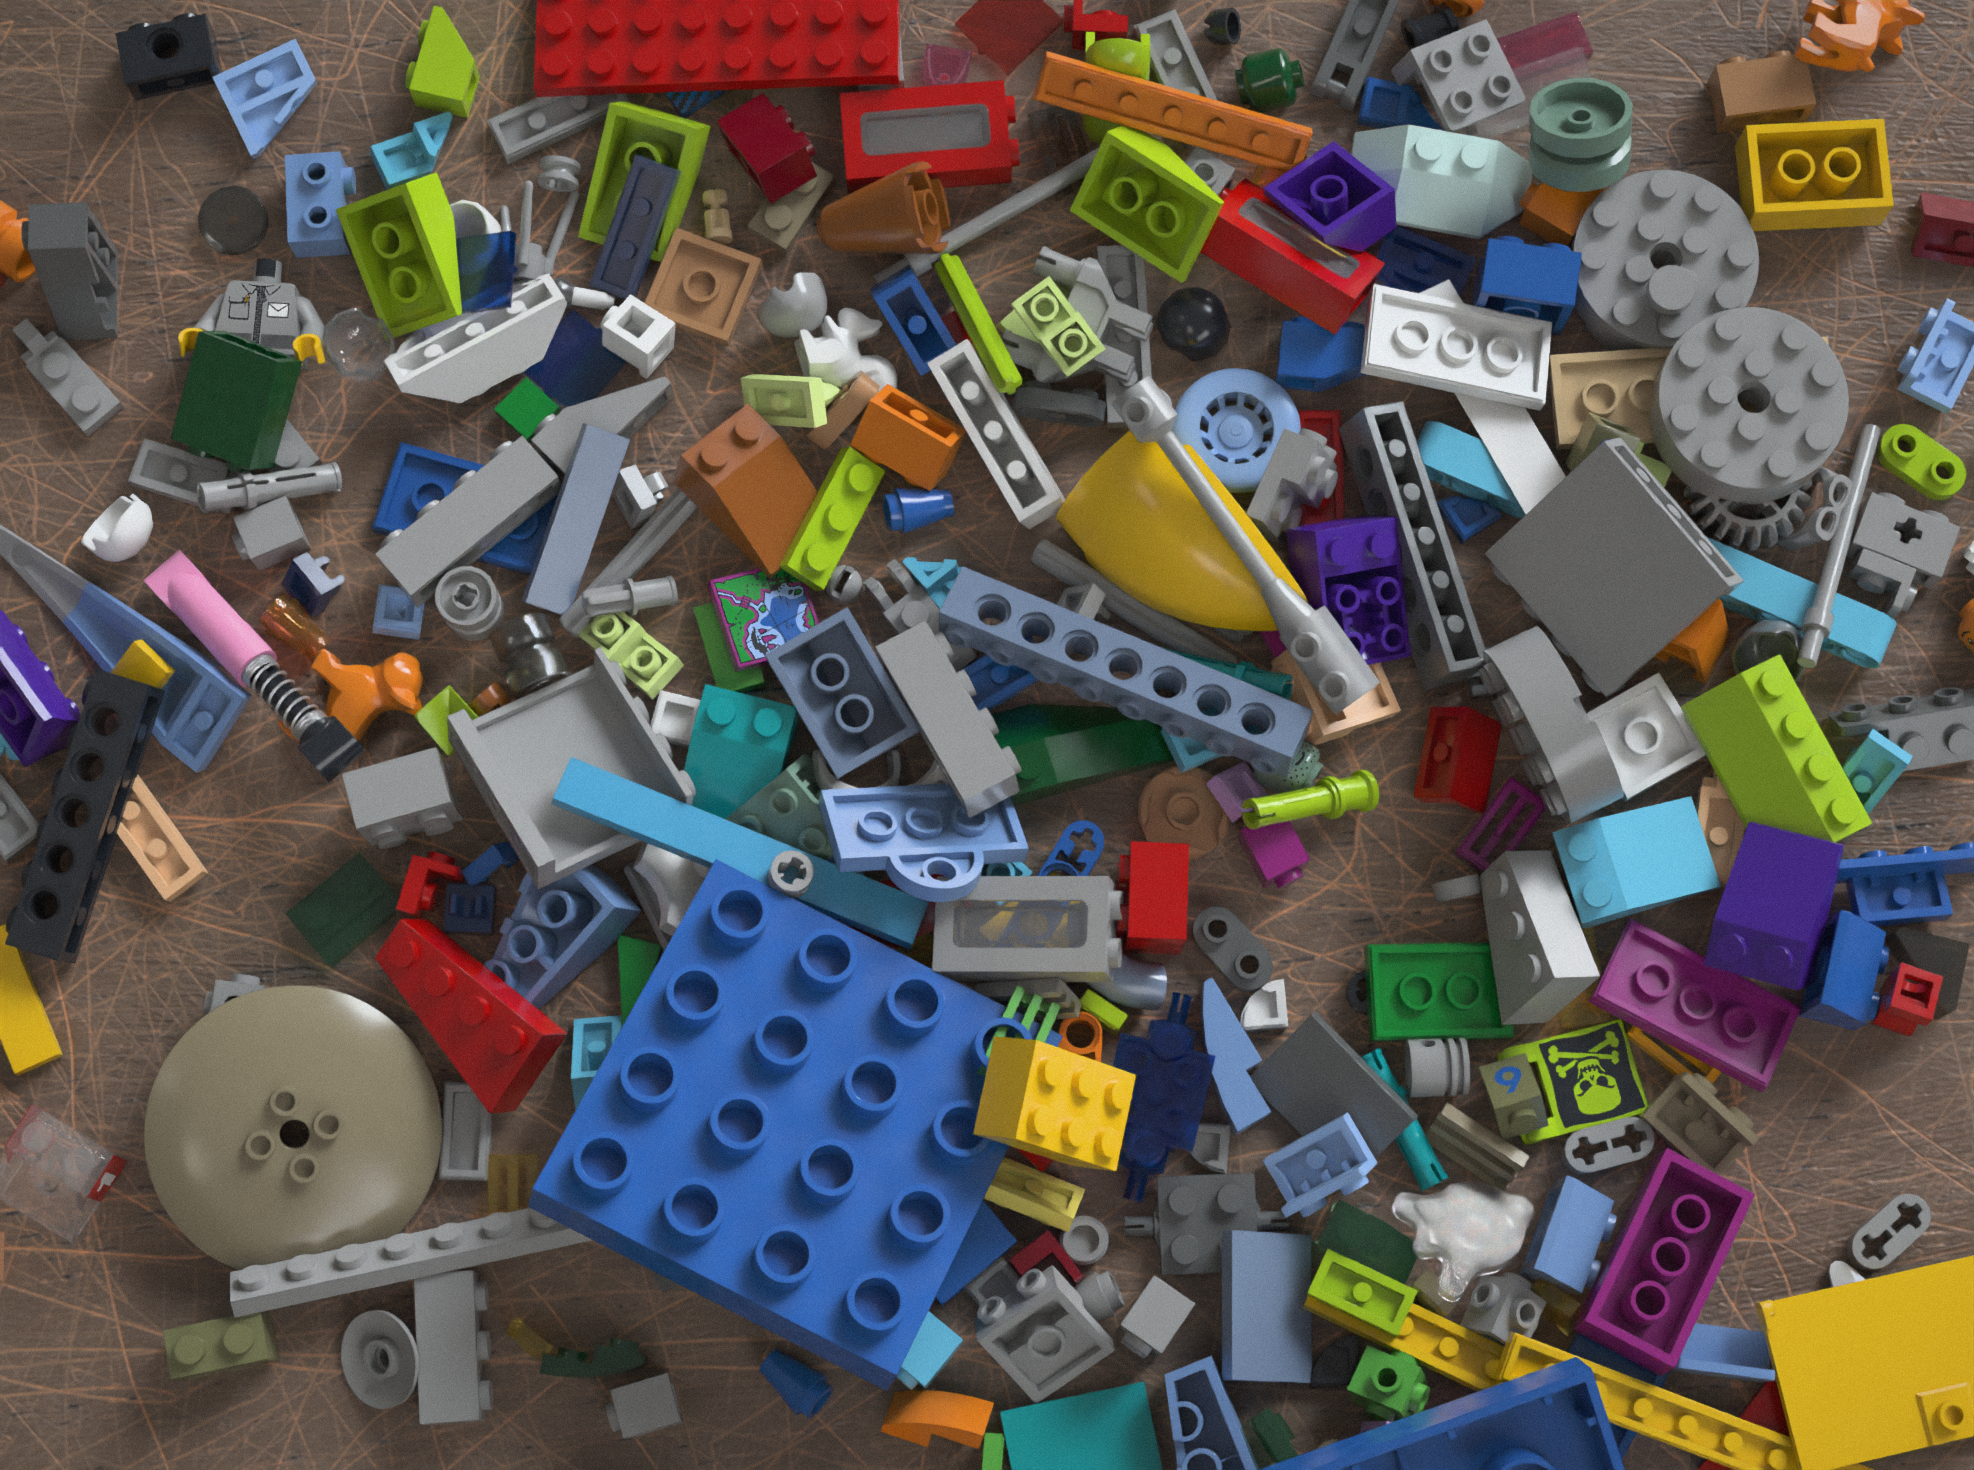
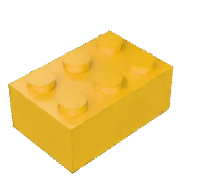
(1814, 174)
(1054, 1103)

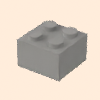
(403, 798)

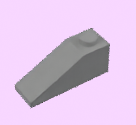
(617, 413)

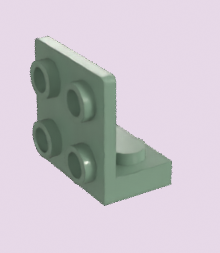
(789, 810)

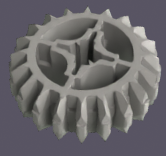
(1774, 520)

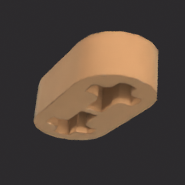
(844, 409)

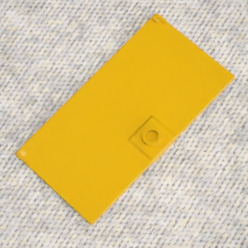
(1875, 1364)

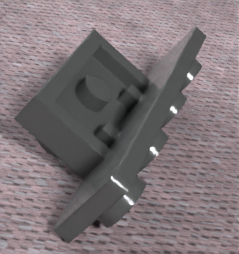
(1929, 728)

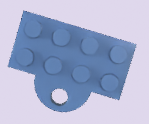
(920, 834)

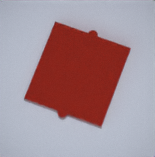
(1008, 29)

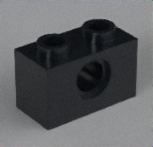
(189, 68)

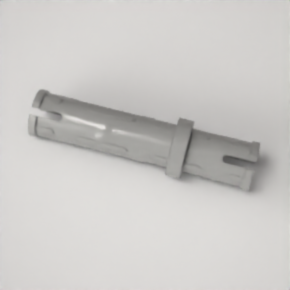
(250, 489)

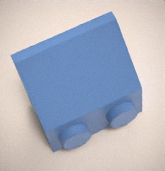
(1569, 1236)

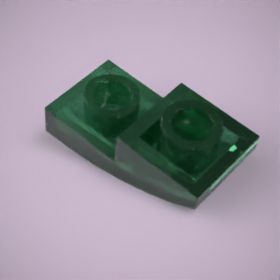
(609, 1361)

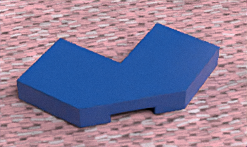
(1391, 105)

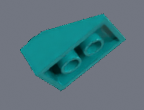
(737, 747)

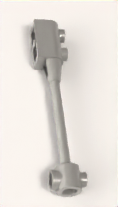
(1308, 634)

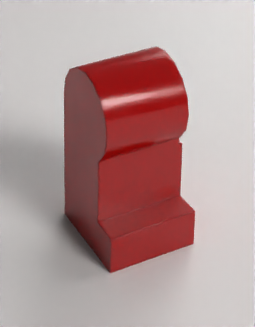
(1907, 1004)

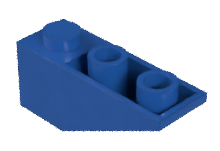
(1317, 359)

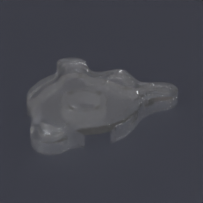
(1466, 1227)

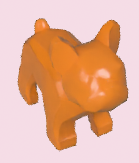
(1853, 31)
(365, 692)

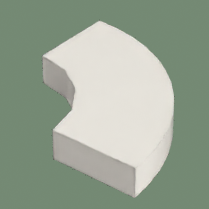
(672, 880)

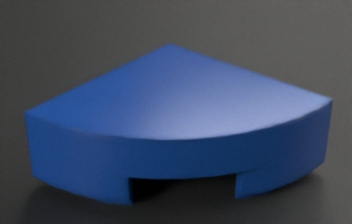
(1467, 516)
(489, 861)

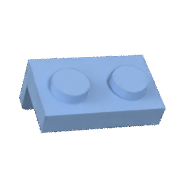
(1942, 360)
(1319, 1165)

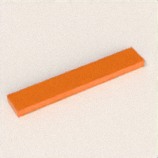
(1171, 113)

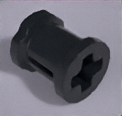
(1429, 27)

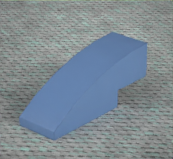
(1235, 1057)

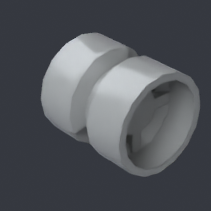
(469, 603)

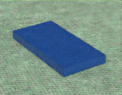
(427, 476)

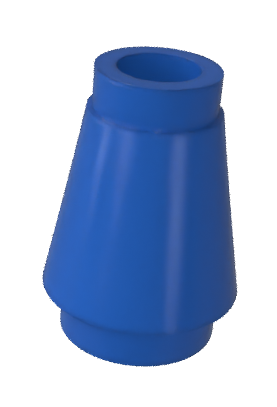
(916, 508)
(797, 1384)

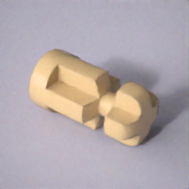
(717, 218)

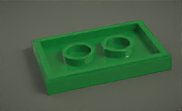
(1432, 992)

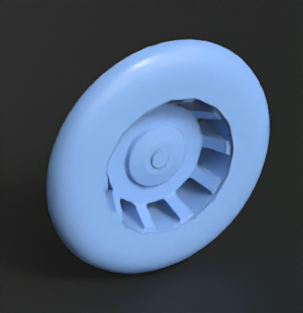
(1235, 430)

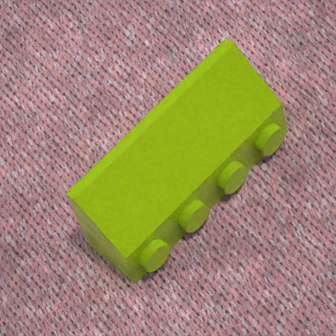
(1775, 755)

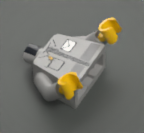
(265, 314)

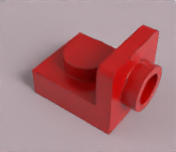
(1104, 23)
(418, 888)

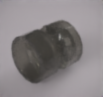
(528, 652)

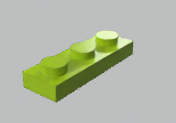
(832, 518)

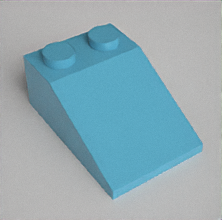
(1635, 861)

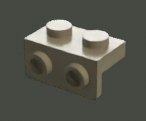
(1698, 1123)

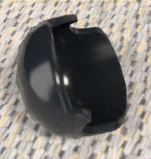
(1194, 323)

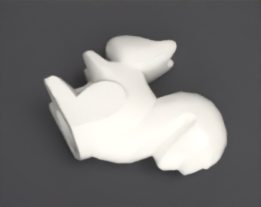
(837, 353)

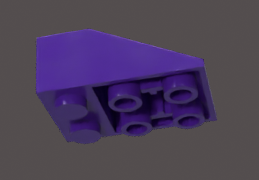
(1358, 576)

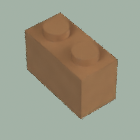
(1760, 91)

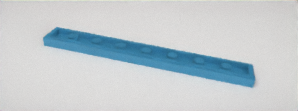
(707, 837)

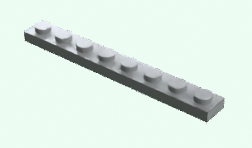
(396, 1259)

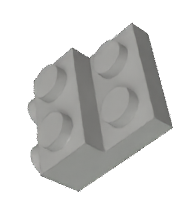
(1296, 474)
(1041, 1333)

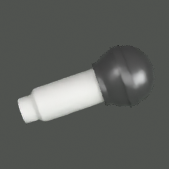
(584, 297)

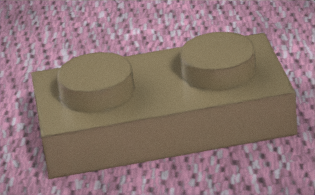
(786, 218)

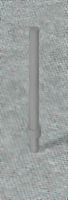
(995, 216)
(1818, 618)

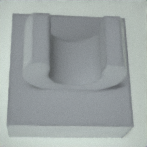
(638, 495)
(1085, 601)

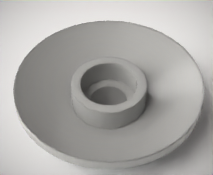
(380, 1359)

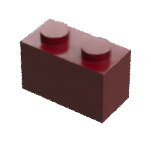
(768, 148)

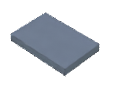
(1262, 1307)

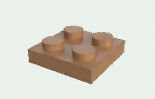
(703, 286)

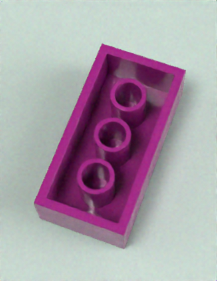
(1663, 1262)

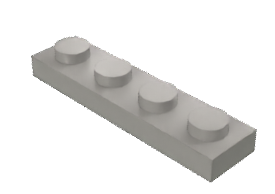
(1127, 280)

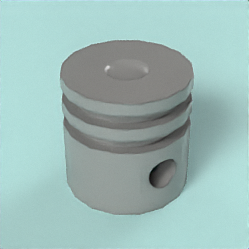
(1436, 1067)

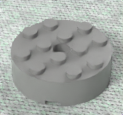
(1666, 220)
(1757, 360)
(1550, 725)

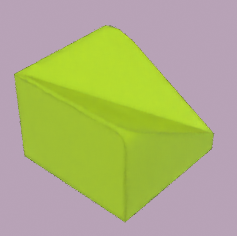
(434, 716)

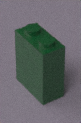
(235, 401)

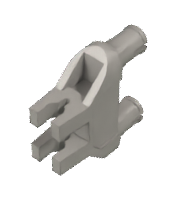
(1098, 307)

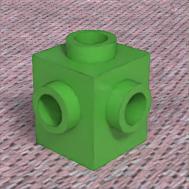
(1389, 1385)

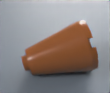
(889, 215)

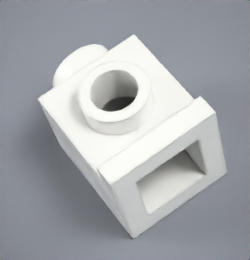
(638, 334)

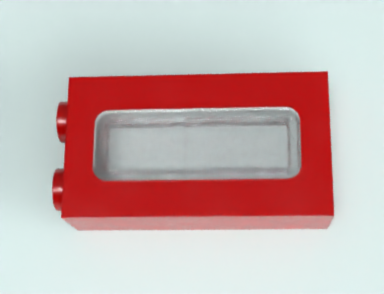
(949, 126)
(1287, 260)

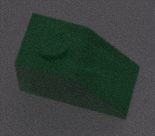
(1367, 1241)

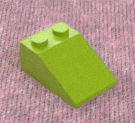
(652, 134)
(1148, 200)
(406, 253)

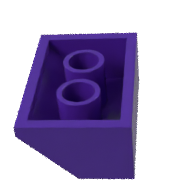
(32, 707)

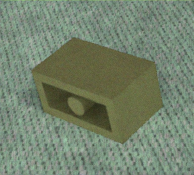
(220, 1346)

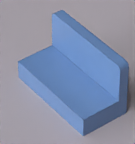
(1726, 1354)

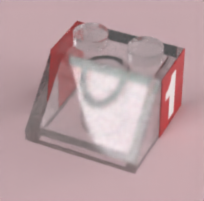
(56, 1173)

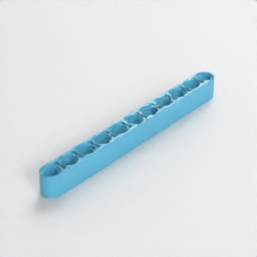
(1767, 593)

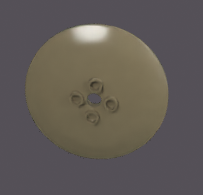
(280, 1060)

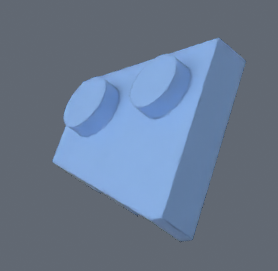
(266, 93)

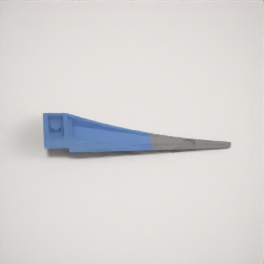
(198, 697)

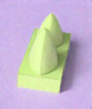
(789, 399)

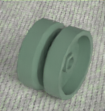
(1580, 134)

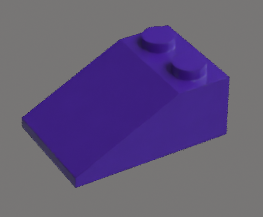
(1775, 907)

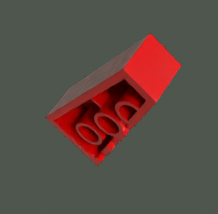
(472, 1014)

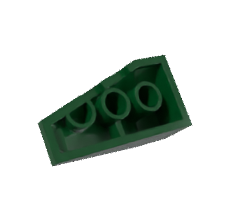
(1075, 747)

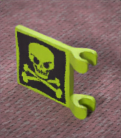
(1584, 1079)

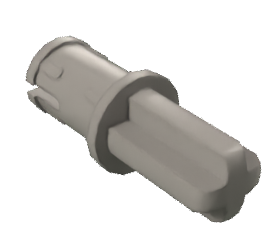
(630, 596)

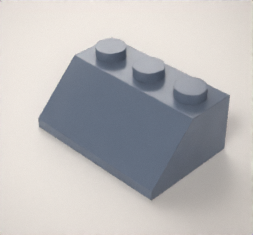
(842, 693)

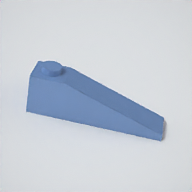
(559, 932)

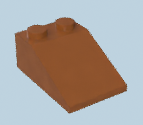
(748, 486)

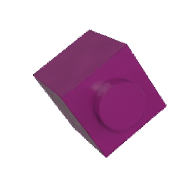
(1275, 853)

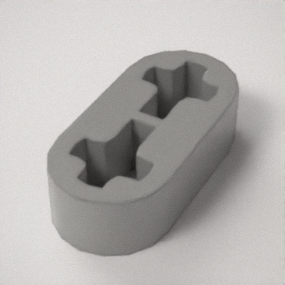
(1604, 1134)
(1896, 1240)

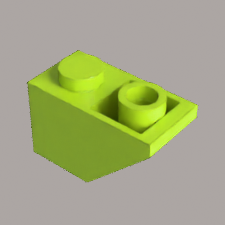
(445, 69)

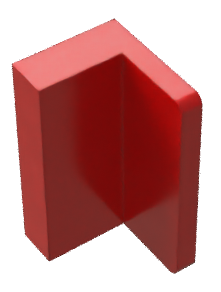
(1457, 758)

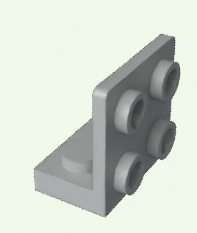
(1463, 76)

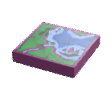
(760, 613)

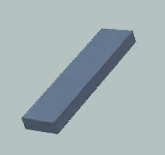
(575, 519)

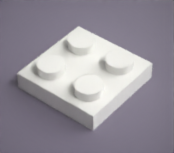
(1646, 735)

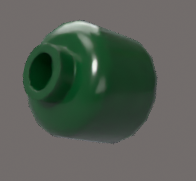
(1269, 80)

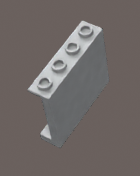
(1611, 566)
(526, 745)

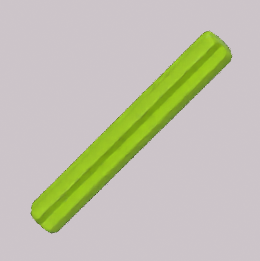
(978, 324)

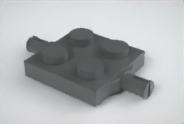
(1194, 1213)

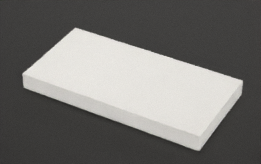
(1456, 347)

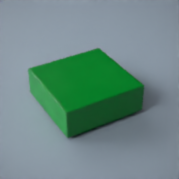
(526, 408)

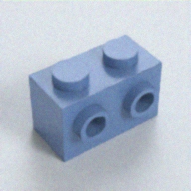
(313, 191)

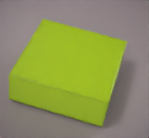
(1108, 1015)

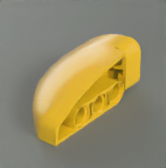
(1160, 543)

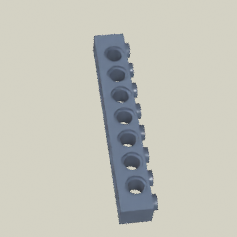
(1111, 650)

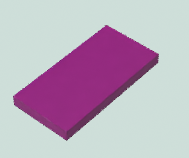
(1694, 1005)

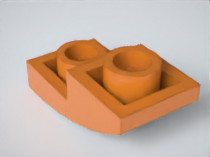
(954, 1416)

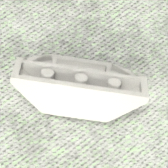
(480, 348)

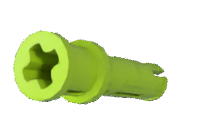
(1328, 797)

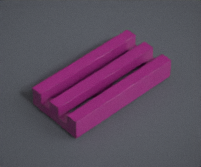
(1478, 861)

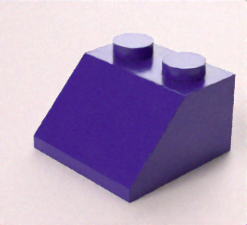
(1336, 199)

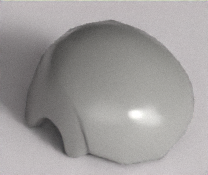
(794, 309)

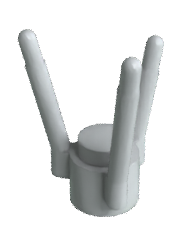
(529, 256)

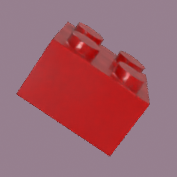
(1154, 897)

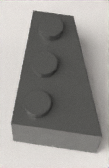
(75, 268)

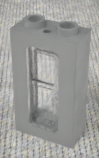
(1030, 930)

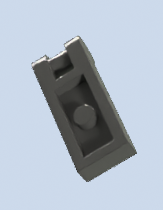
(1353, 49)

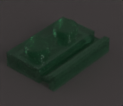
(345, 910)
(1274, 1435)

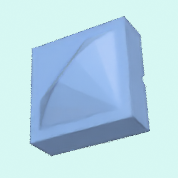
(397, 614)

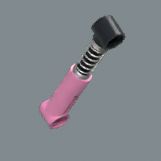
(252, 663)

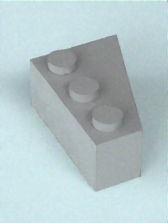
(1533, 938)

